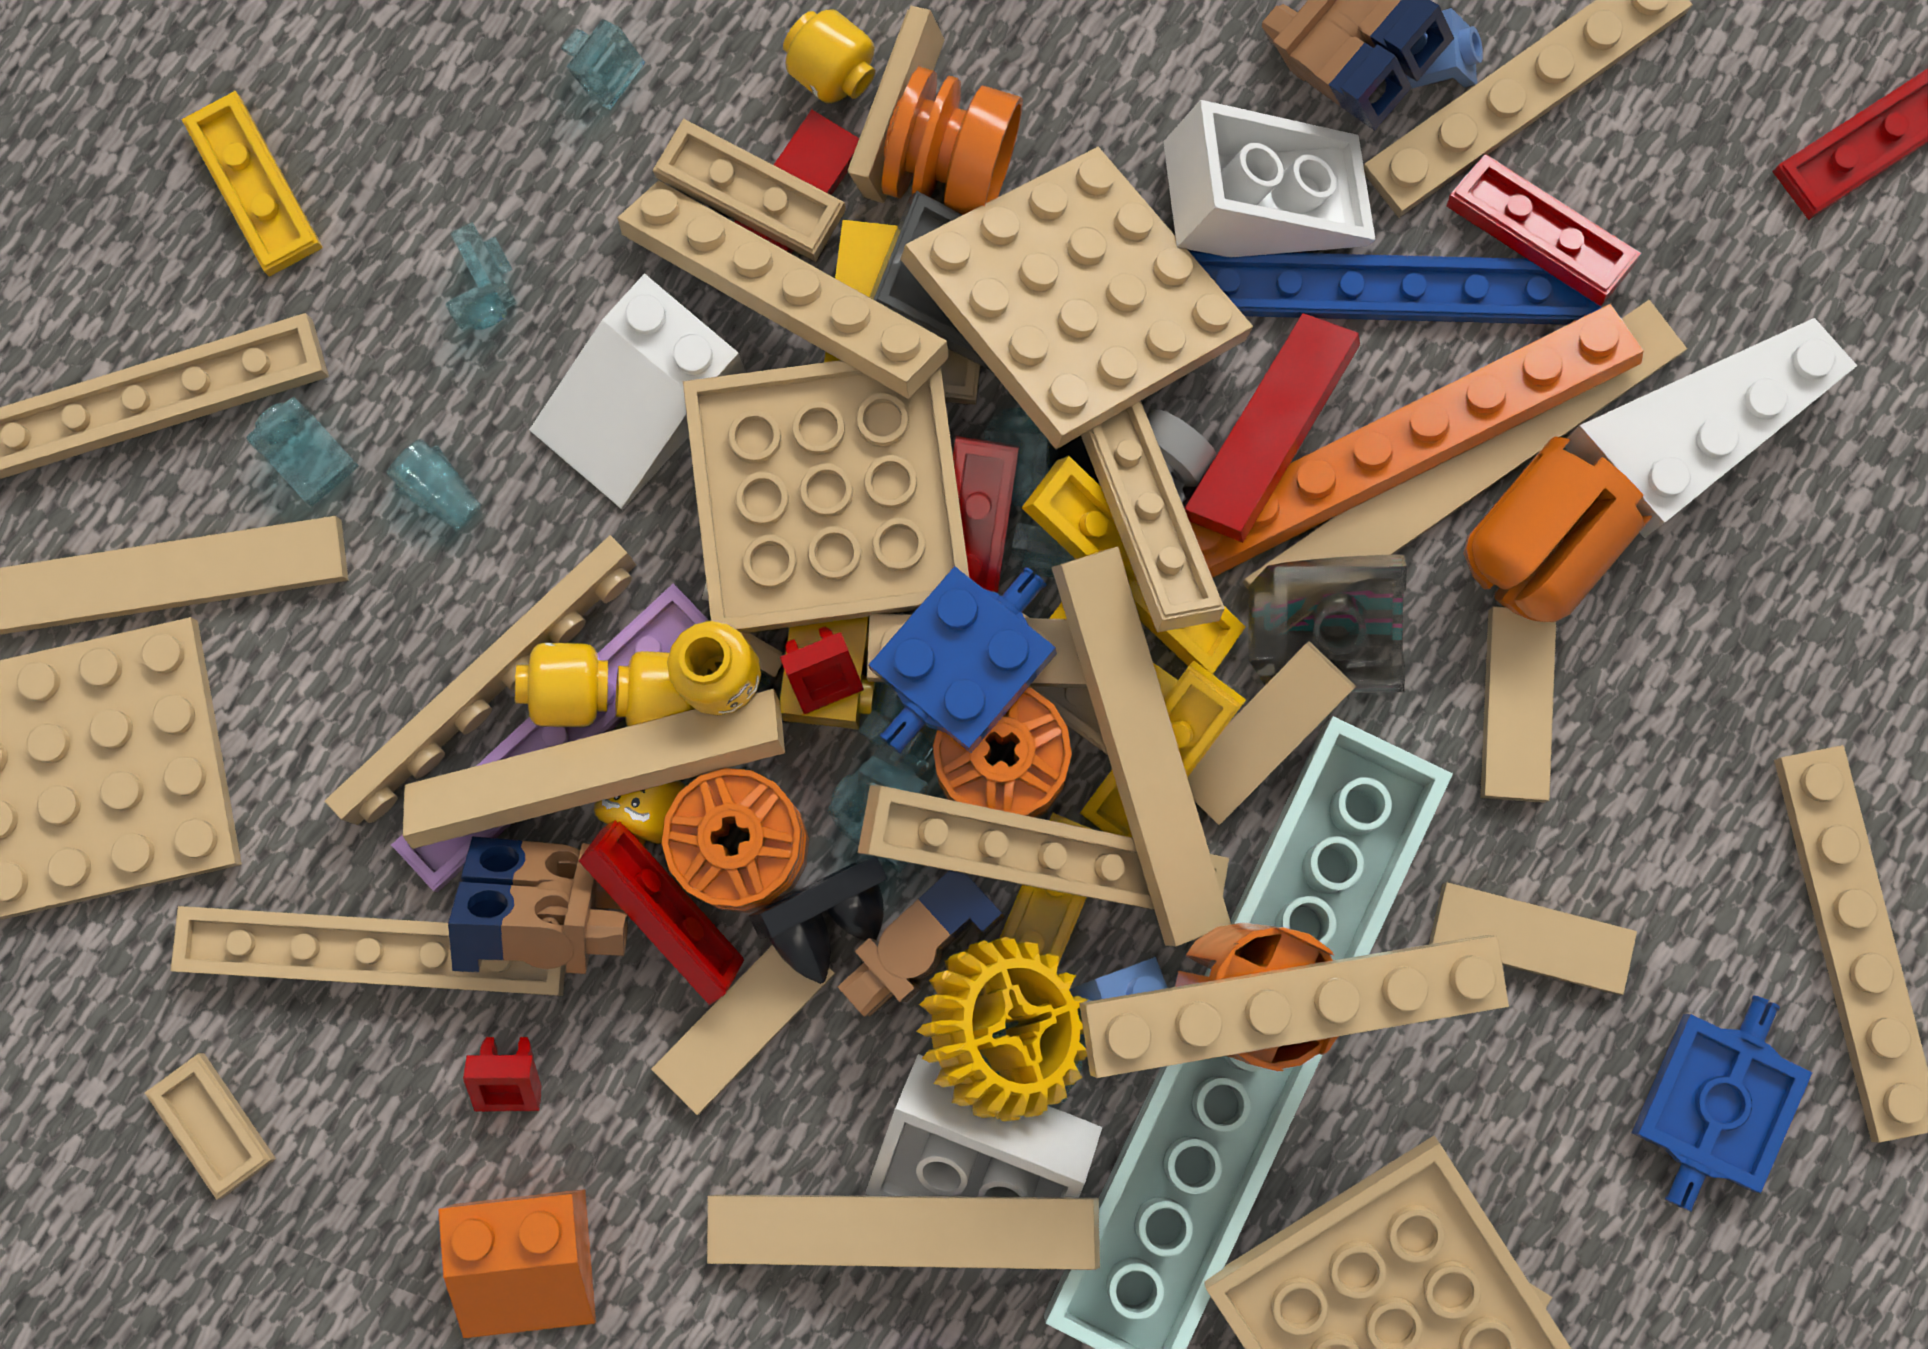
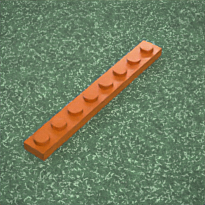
(1432, 432)

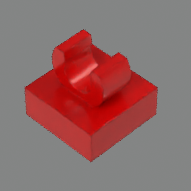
(821, 671)
(503, 1080)

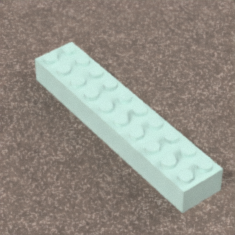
(1220, 1121)

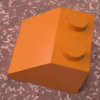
(518, 1263)

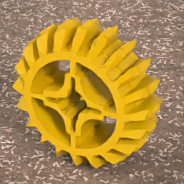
(975, 1000)

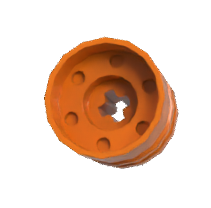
(950, 144)
(1040, 759)
(764, 866)

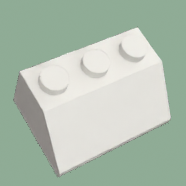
(952, 1153)

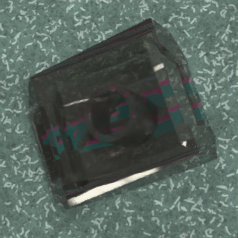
(1342, 607)

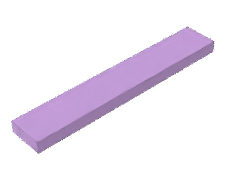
(650, 631)

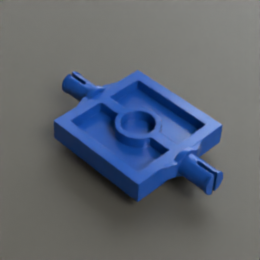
(962, 659)
(1722, 1103)

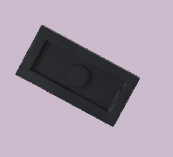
(797, 921)

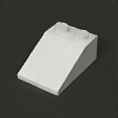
(1264, 184)
(624, 394)

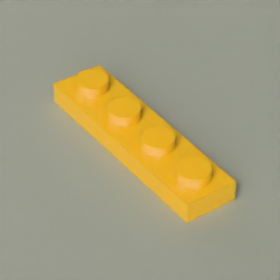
(1079, 519)

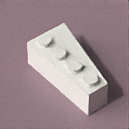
(1709, 421)

